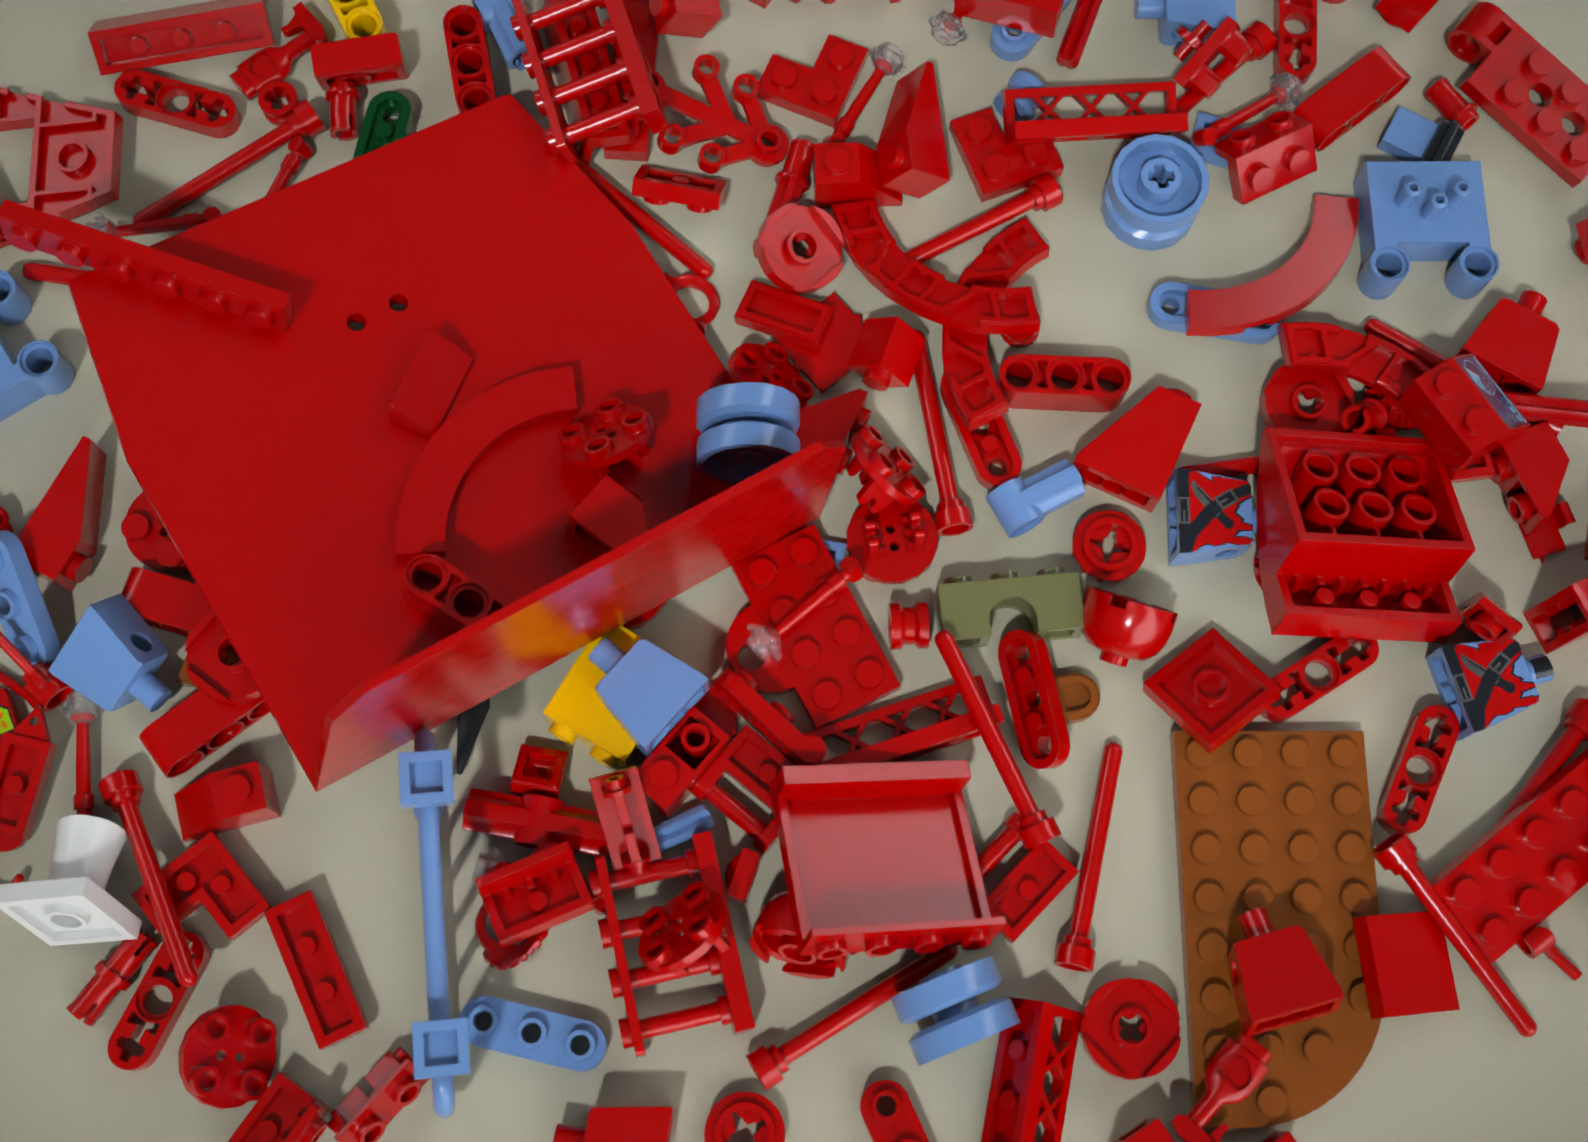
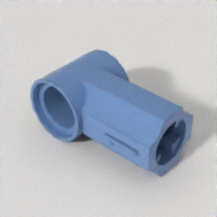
(496, 20)
(1025, 502)

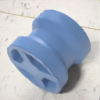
(1023, 108)

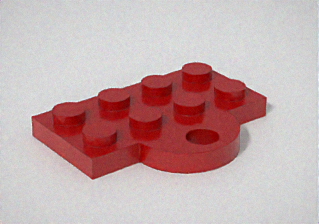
(826, 655)

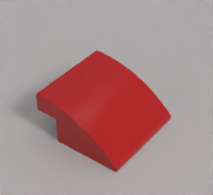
(1358, 536)

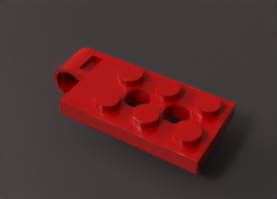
(1502, 83)

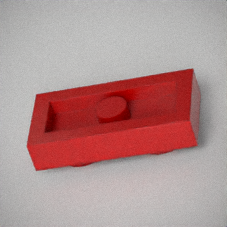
(663, 186)

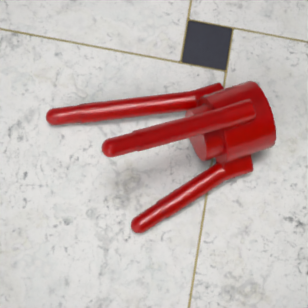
(41, 686)

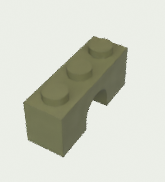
(1047, 600)

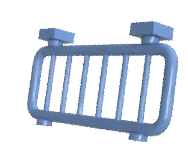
(441, 1042)

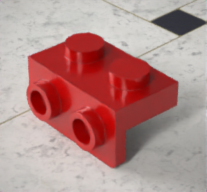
(1268, 155)
(534, 893)
(284, 1115)

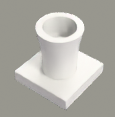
(73, 900)

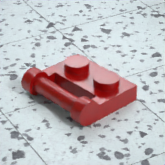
(754, 766)
(1029, 885)

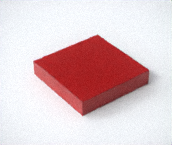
(1211, 690)
(1405, 965)

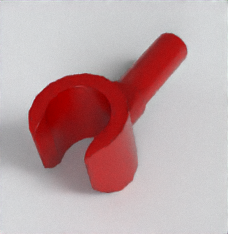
(1542, 941)

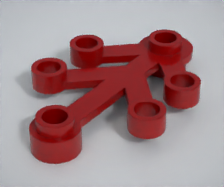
(719, 121)

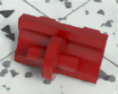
(1224, 41)

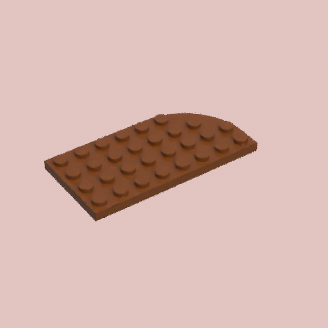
(1286, 831)

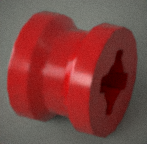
(908, 625)

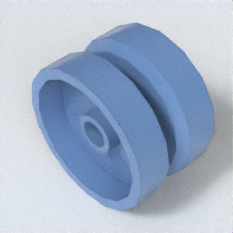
(1154, 192)
(745, 429)
(953, 1005)

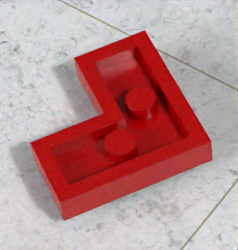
(818, 91)
(996, 166)
(212, 878)

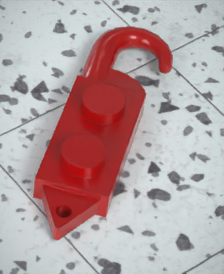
(24, 769)

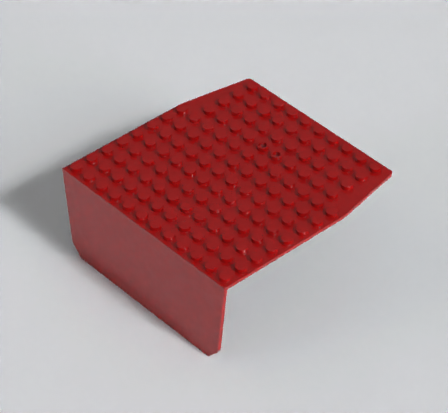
(290, 477)

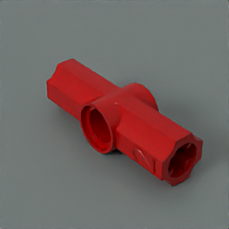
(533, 821)

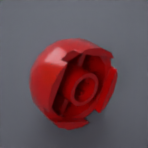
(1124, 626)
(776, 937)

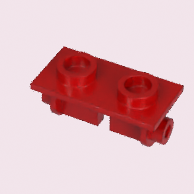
(625, 820)
(366, 1117)

